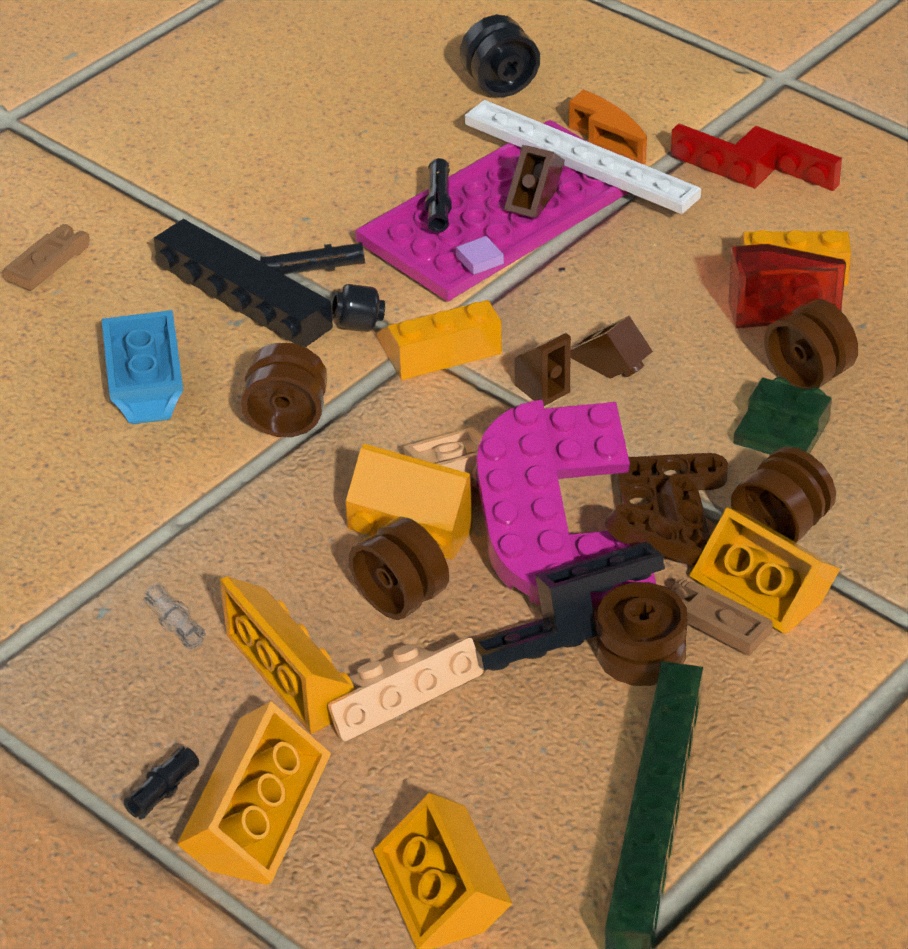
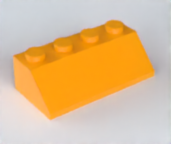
(282, 652)
(255, 797)

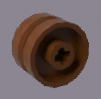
(811, 344)
(284, 390)
(399, 568)
(639, 630)

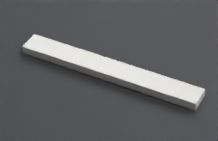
(585, 157)

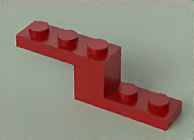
(756, 157)

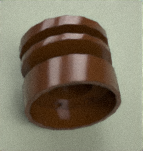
(787, 492)

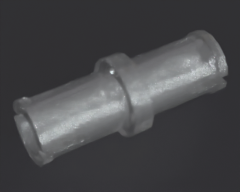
(174, 616)

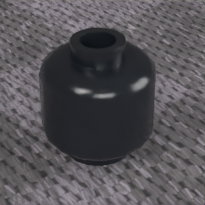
(357, 307)

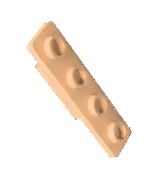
(401, 684)

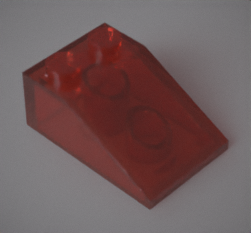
(775, 280)

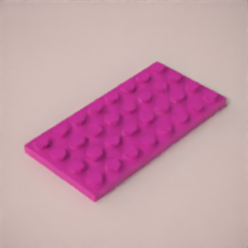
(476, 212)

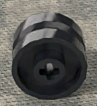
(499, 55)

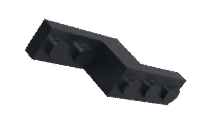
(567, 605)

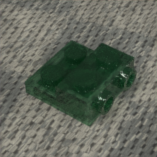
(783, 417)

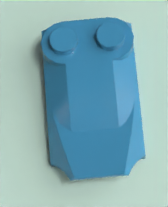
(143, 365)

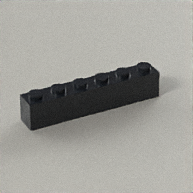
(243, 283)

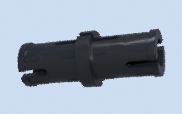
(161, 782)

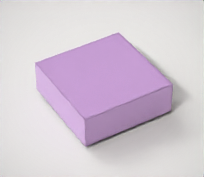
(479, 255)

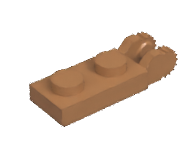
(46, 256)
(723, 617)

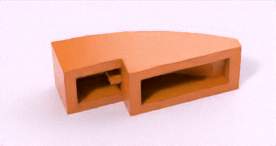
(607, 126)

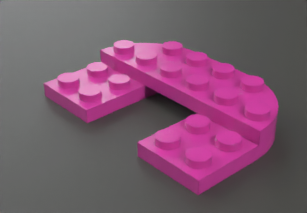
(521, 492)

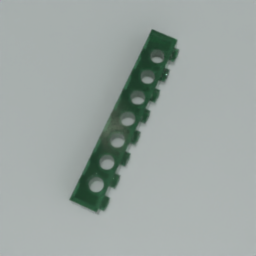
(655, 809)

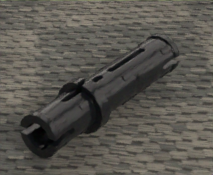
(438, 186)
(353, 255)

